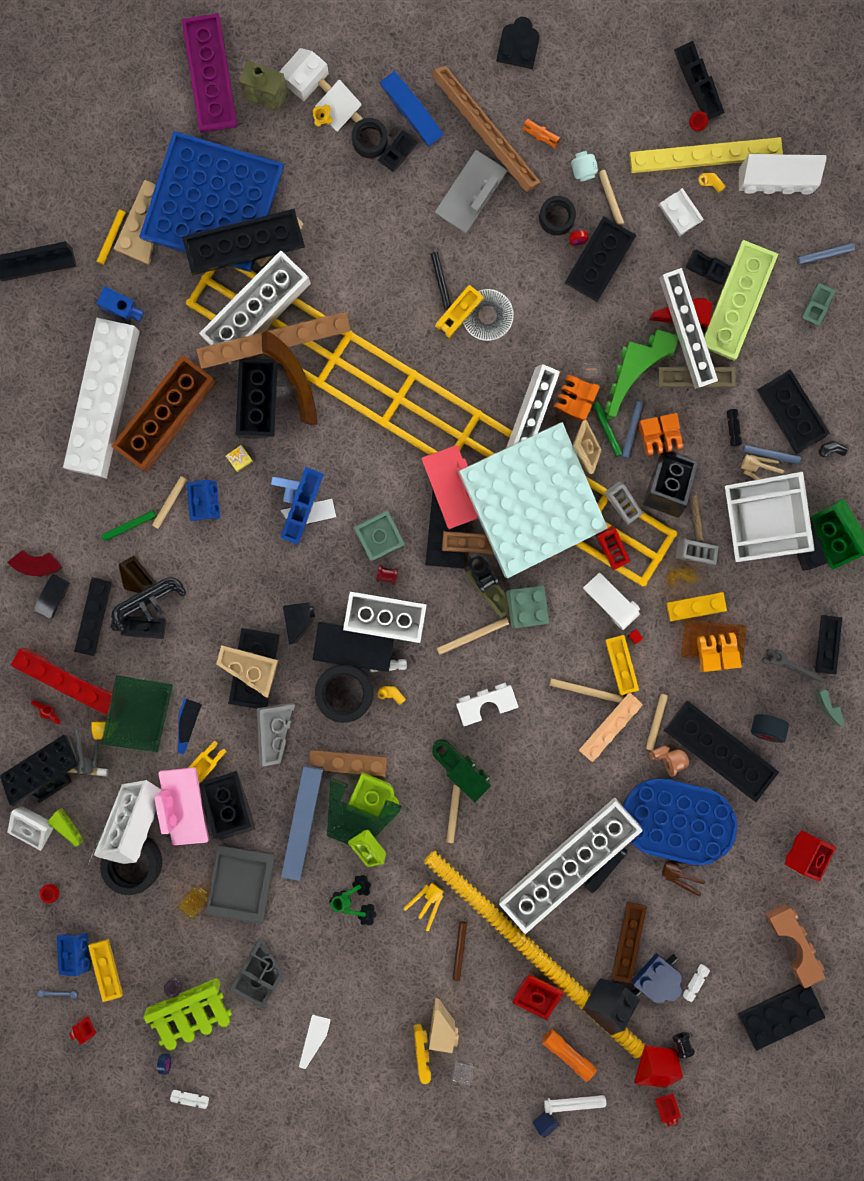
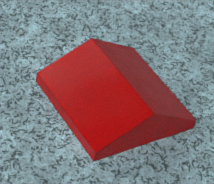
(537, 996)

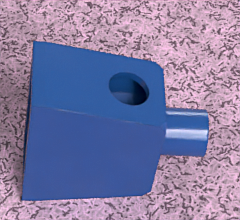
(112, 301)

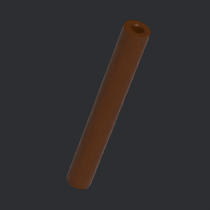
(459, 951)

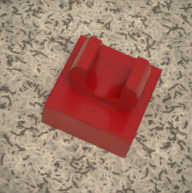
(82, 1030)

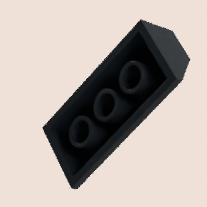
(256, 398)

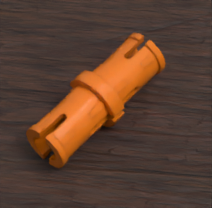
(541, 133)

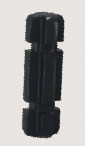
(734, 427)

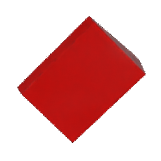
(658, 1067)

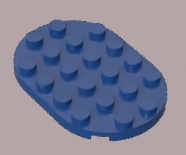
(681, 821)

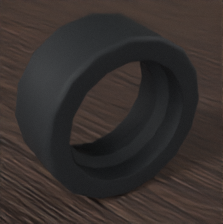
(362, 125)
(561, 201)

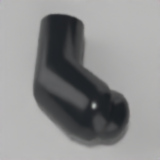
(831, 447)

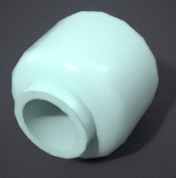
(584, 166)

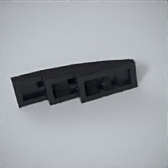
(698, 80)

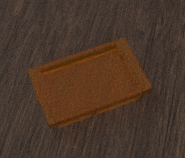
(697, 628)

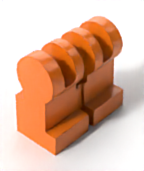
(585, 394)
(665, 426)

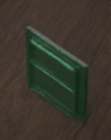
(136, 713)

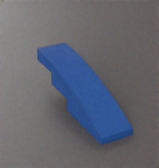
(411, 108)
(302, 505)

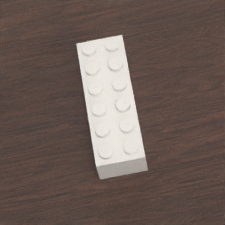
(258, 302)

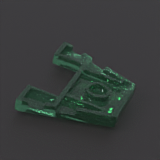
(349, 821)

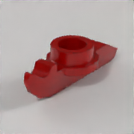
(46, 712)

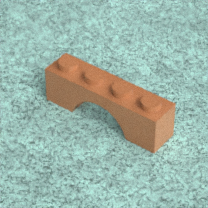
(805, 967)

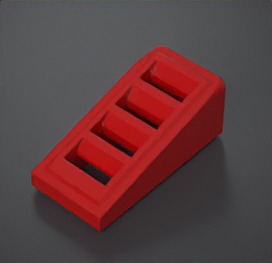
(603, 543)

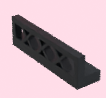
(36, 261)

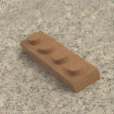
(348, 762)

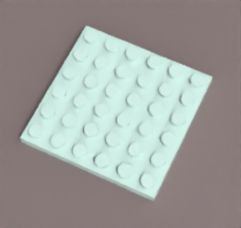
(533, 500)

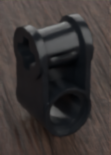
(483, 574)

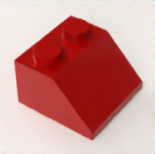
(809, 855)

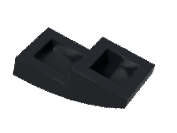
(397, 151)
(708, 267)
(51, 596)

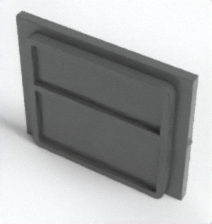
(240, 884)

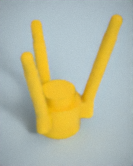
(433, 894)

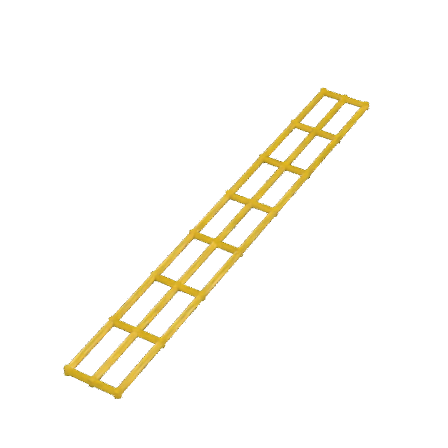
(398, 398)

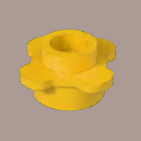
(318, 111)

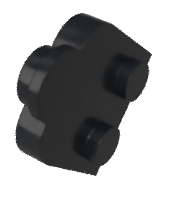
(518, 44)

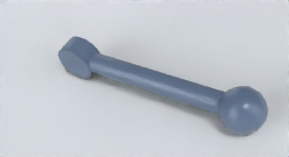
(73, 994)

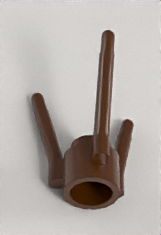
(672, 871)

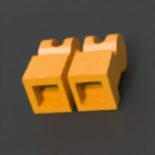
(727, 657)

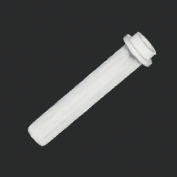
(574, 1104)

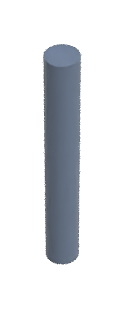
(826, 253)
(632, 429)
(771, 454)

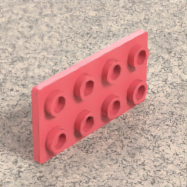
(448, 487)

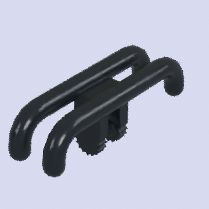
(144, 598)

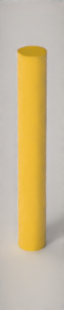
(111, 237)

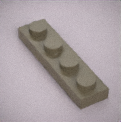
(680, 378)

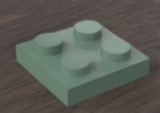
(379, 536)
(527, 607)

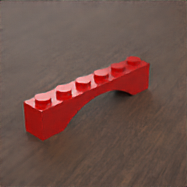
(61, 680)

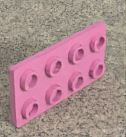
(181, 807)

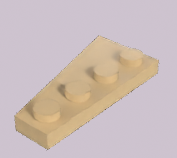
(129, 240)

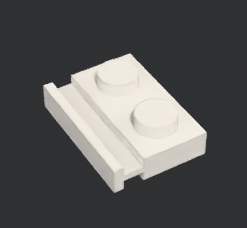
(681, 212)

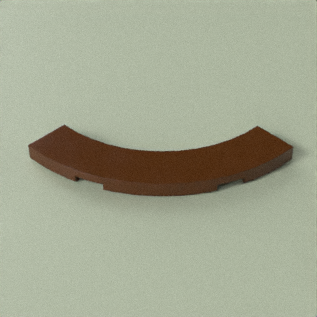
(282, 354)

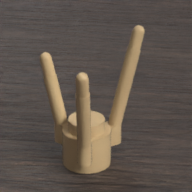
(752, 463)

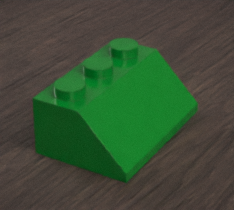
(839, 534)

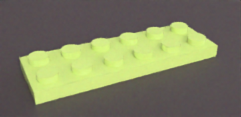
(739, 299)

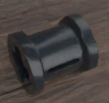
(686, 1050)

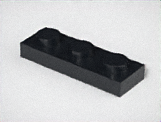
(828, 644)

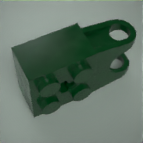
(462, 770)

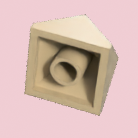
(586, 448)

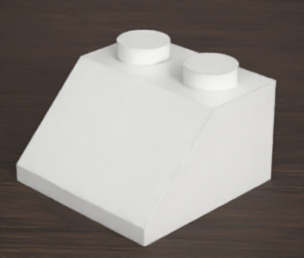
(304, 73)

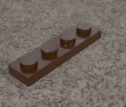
(628, 942)

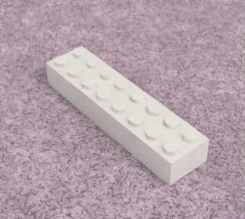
(101, 398)
(570, 865)

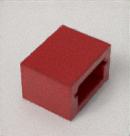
(635, 636)

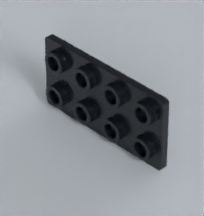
(40, 773)

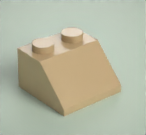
(443, 1032)

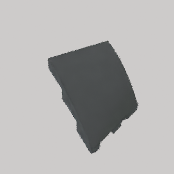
(257, 974)

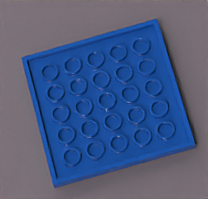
(206, 189)

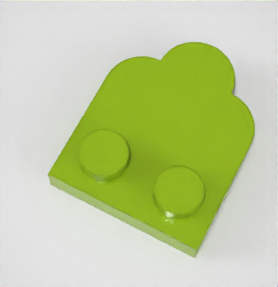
(371, 794)

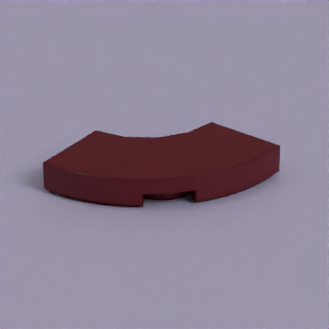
(33, 565)

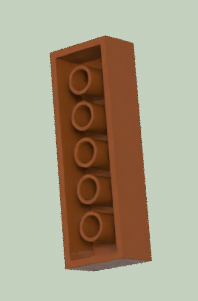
(164, 414)

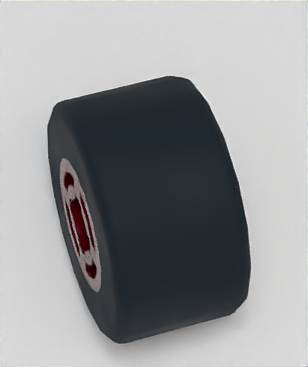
(770, 728)

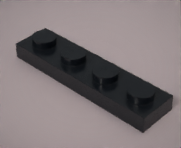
(93, 616)

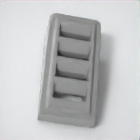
(618, 506)
(685, 547)

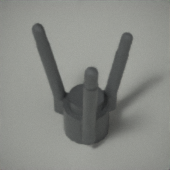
(84, 765)

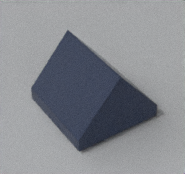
(545, 1124)

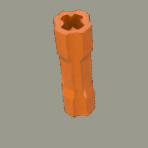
(579, 1064)

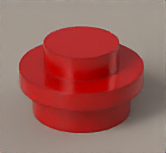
(698, 121)
(49, 893)

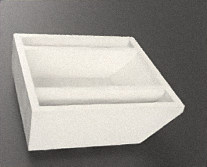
(769, 517)

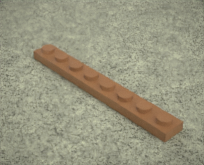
(485, 128)
(290, 335)

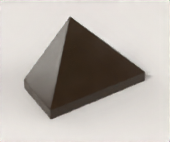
(134, 575)

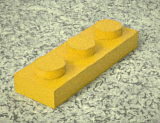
(696, 606)
(621, 665)
(105, 970)

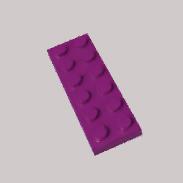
(209, 73)

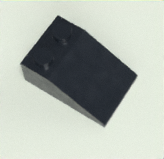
(671, 484)
(226, 806)

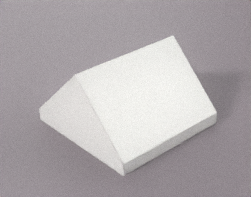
(29, 827)

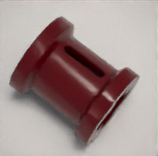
(387, 575)

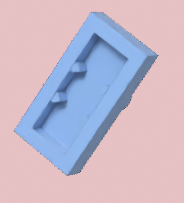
(290, 487)

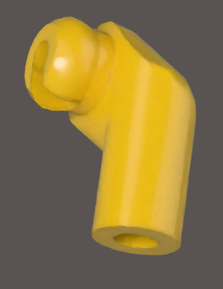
(711, 179)
(391, 692)

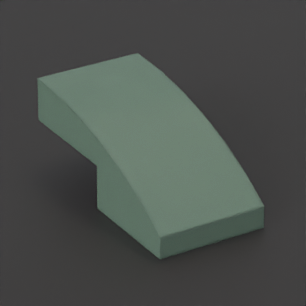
(818, 304)
(832, 712)

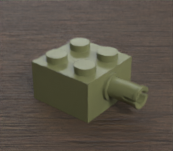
(263, 86)

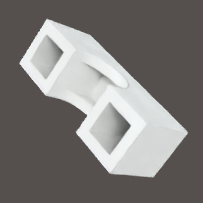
(470, 707)

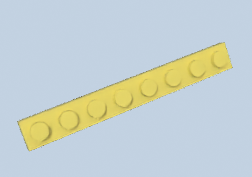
(702, 155)

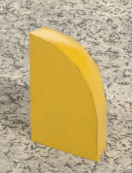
(98, 729)

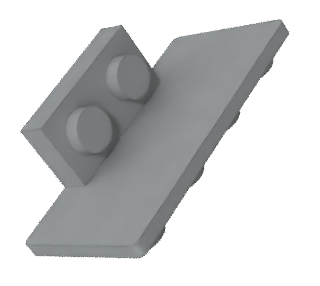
(471, 191)

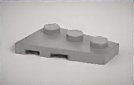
(272, 730)

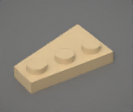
(251, 668)

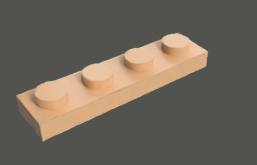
(611, 727)

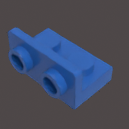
(203, 500)
(73, 954)

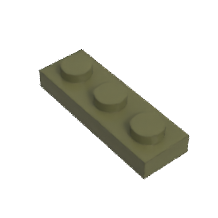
(494, 595)

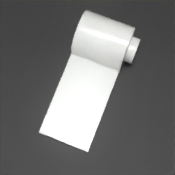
(612, 601)

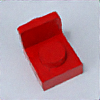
(668, 1109)

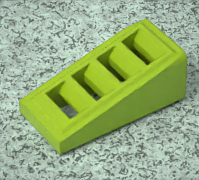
(62, 823)

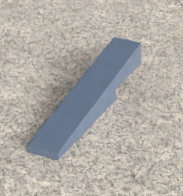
(302, 822)

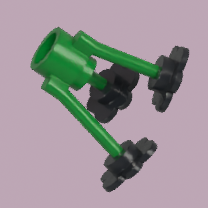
(341, 902)

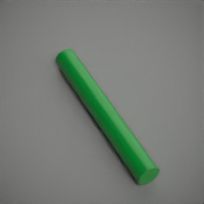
(607, 429)
(129, 525)

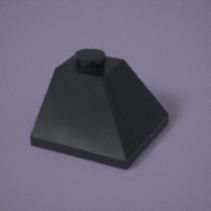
(298, 619)

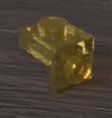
(687, 575)
(193, 902)

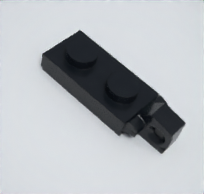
(141, 627)

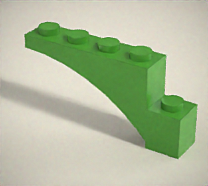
(635, 361)

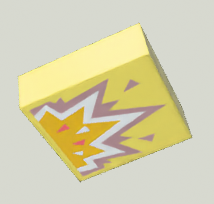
(239, 458)

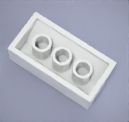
(781, 173)
(384, 617)
(128, 823)

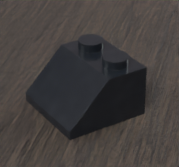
(611, 1005)

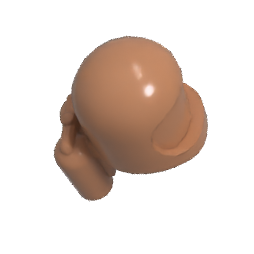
(673, 761)

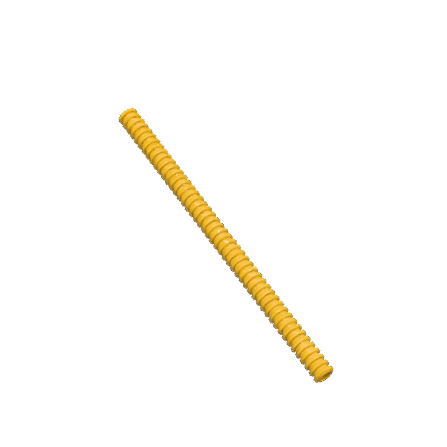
(523, 943)

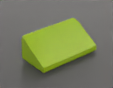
(368, 849)

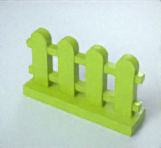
(175, 1007)

